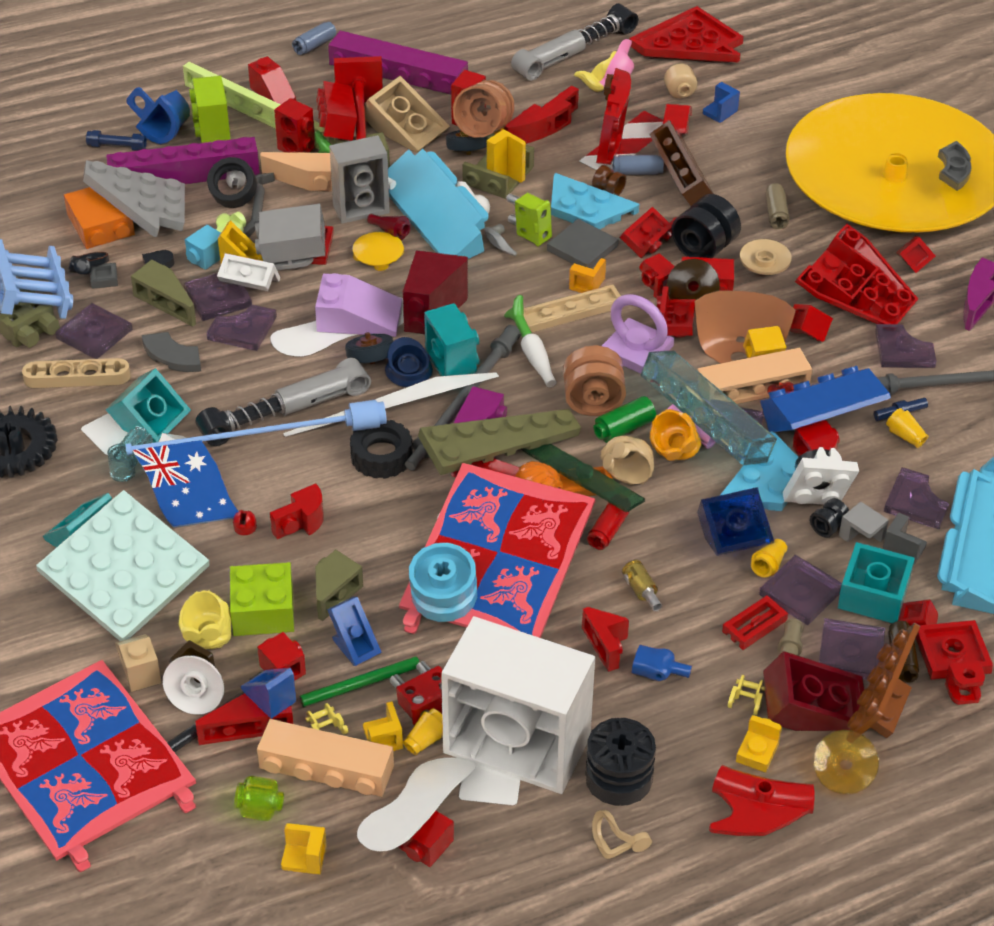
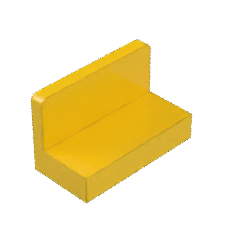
(507, 155)

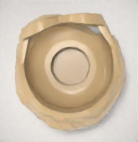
(628, 459)

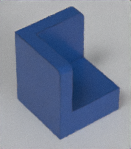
(725, 103)

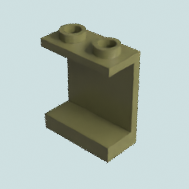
(492, 182)

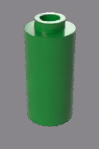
(624, 419)

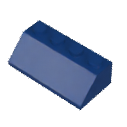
(823, 399)

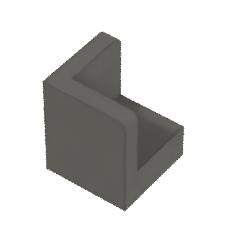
(901, 542)

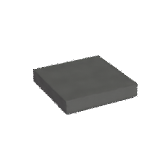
(582, 244)

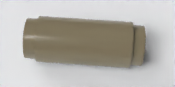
(777, 206)

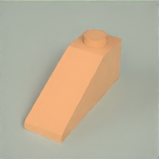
(301, 170)

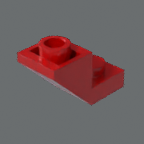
(678, 116)

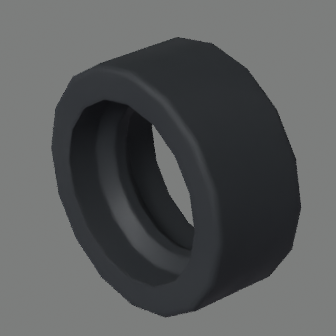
(224, 166)

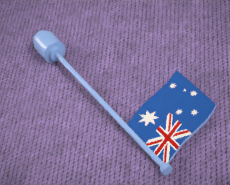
(189, 480)

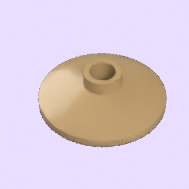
(765, 257)

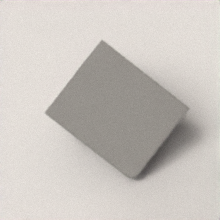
(865, 521)

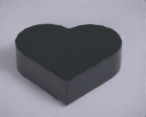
(163, 257)

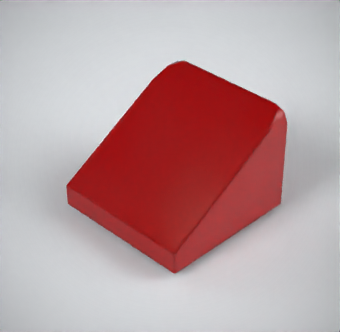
(919, 612)

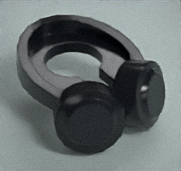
(83, 263)

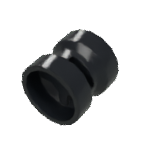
(827, 520)

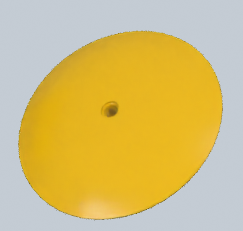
(880, 162)

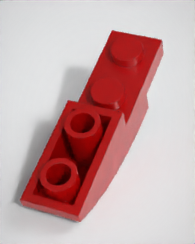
(544, 121)

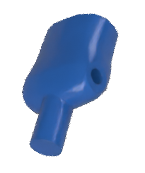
(658, 664)

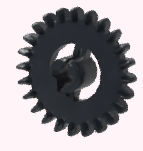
(42, 444)

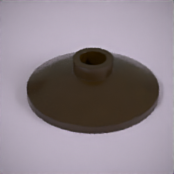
(689, 271)

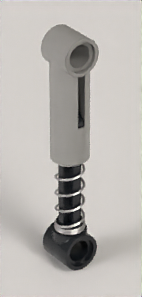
(533, 62)
(346, 379)

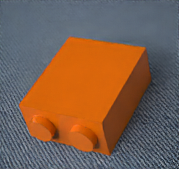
(96, 218)

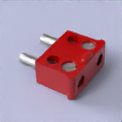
(421, 692)

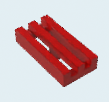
(759, 625)

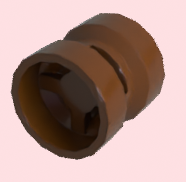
(610, 181)

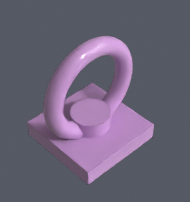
(633, 339)

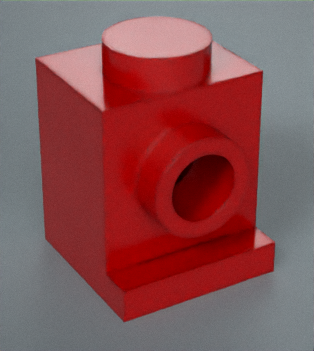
(655, 273)

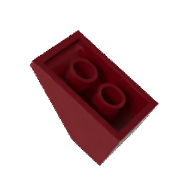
(810, 694)

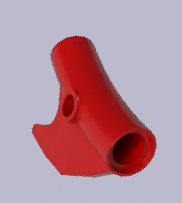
(759, 803)

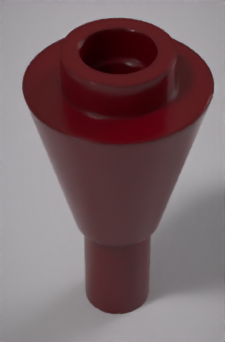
(395, 225)

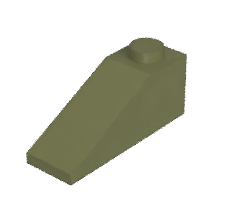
(161, 288)

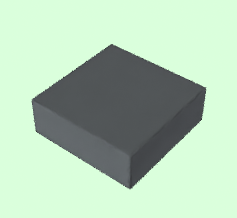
(104, 275)

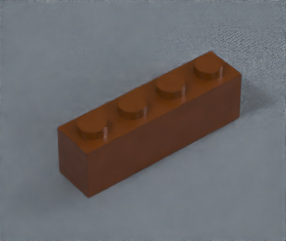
(680, 162)

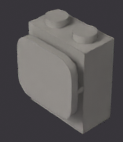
(291, 236)

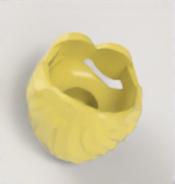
(205, 620)

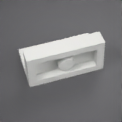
(247, 272)

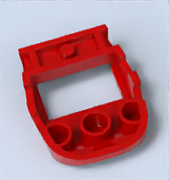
(614, 117)

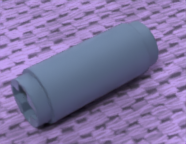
(314, 38)
(638, 164)

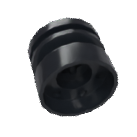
(620, 761)

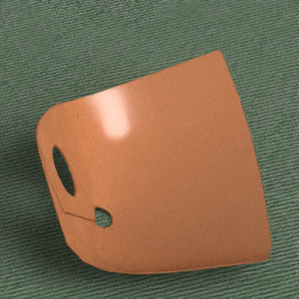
(730, 314)

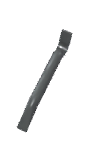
(258, 201)

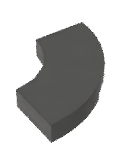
(957, 165)
(177, 356)

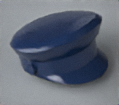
(408, 362)

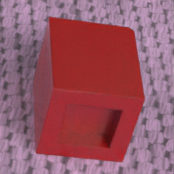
(916, 253)
(810, 321)

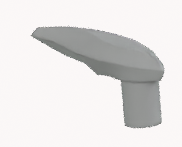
(497, 240)

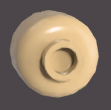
(680, 81)

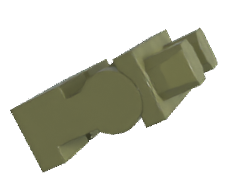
(28, 323)

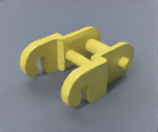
(737, 691)
(336, 719)

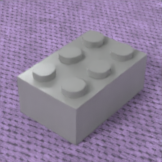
(359, 179)

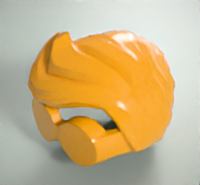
(674, 435)

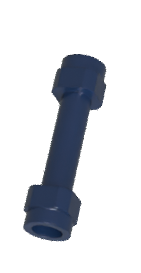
(96, 138)

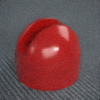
(250, 523)

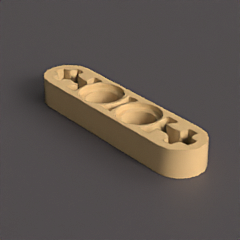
(76, 376)

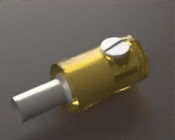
(641, 583)

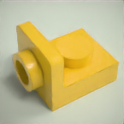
(759, 743)

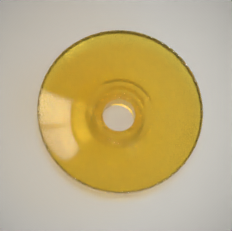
(846, 746)

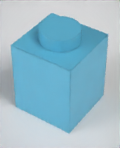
(203, 247)

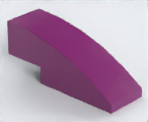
(979, 293)

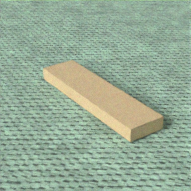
(570, 308)

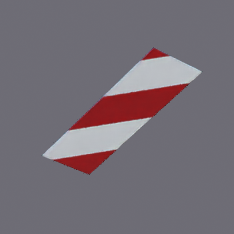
(633, 140)

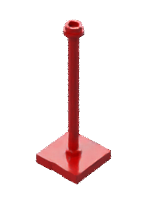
(366, 80)

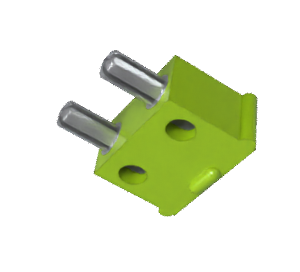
(531, 217)

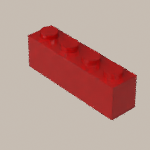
(336, 110)

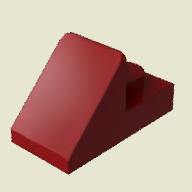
(605, 633)

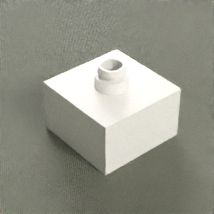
(517, 704)

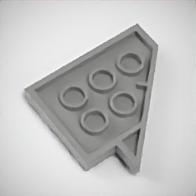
(140, 196)

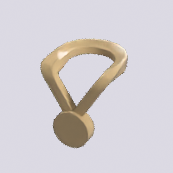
(637, 842)

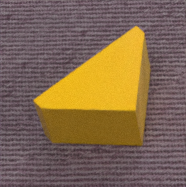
(236, 243)

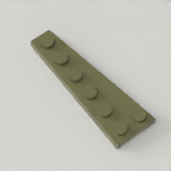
(483, 439)

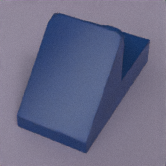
(353, 631)

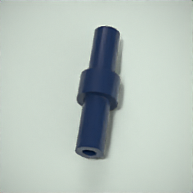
(911, 406)

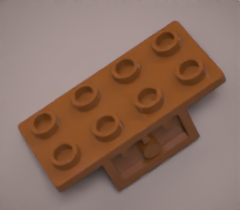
(886, 694)

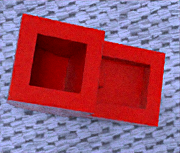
(303, 513)

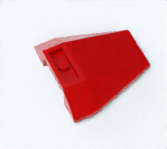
(858, 280)

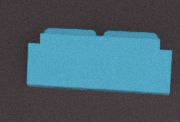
(438, 209)
(969, 548)

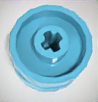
(443, 582)

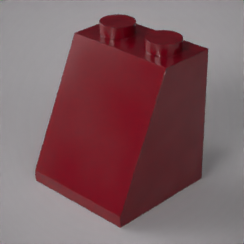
(431, 284)

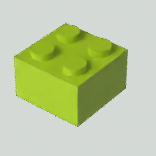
(209, 109)
(261, 599)

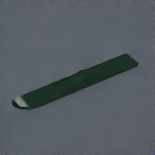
(586, 476)

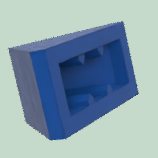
(272, 690)

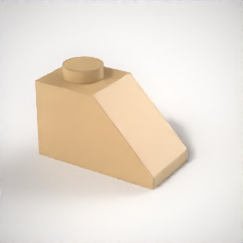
(139, 662)

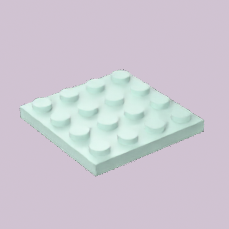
(123, 566)

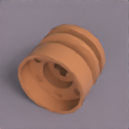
(471, 113)

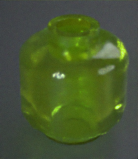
(258, 798)

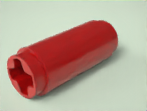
(606, 526)

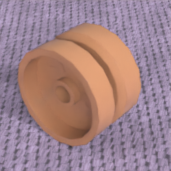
(594, 380)

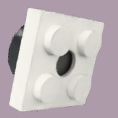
(820, 477)

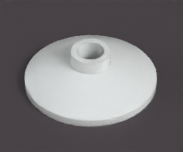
(186, 692)

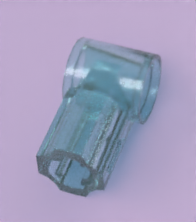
(123, 465)

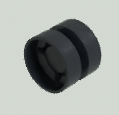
(706, 227)

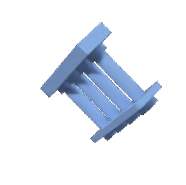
(10, 285)

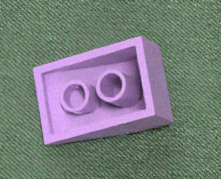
(355, 307)

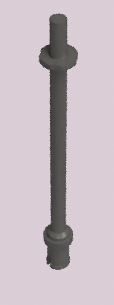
(501, 348)
(893, 383)

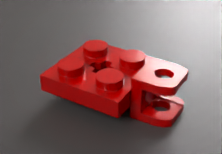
(961, 669)

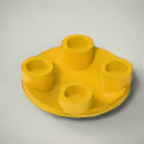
(378, 249)

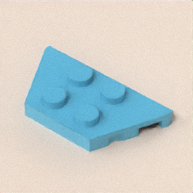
(592, 205)
(768, 477)

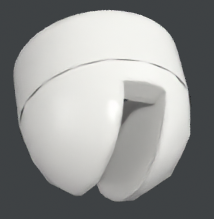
(235, 178)

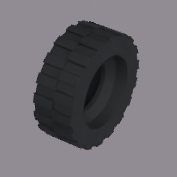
(381, 465)

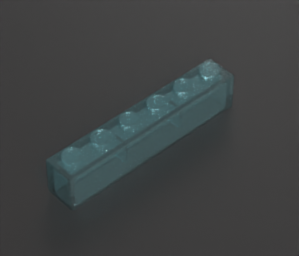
(708, 407)

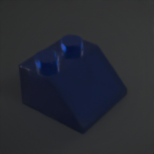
(734, 521)

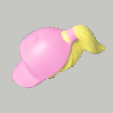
(617, 59)

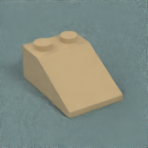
(404, 116)

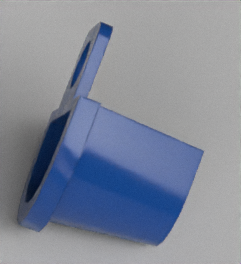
(162, 118)

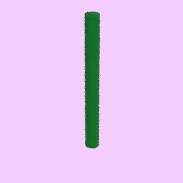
(358, 681)

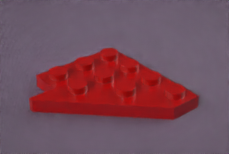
(690, 36)

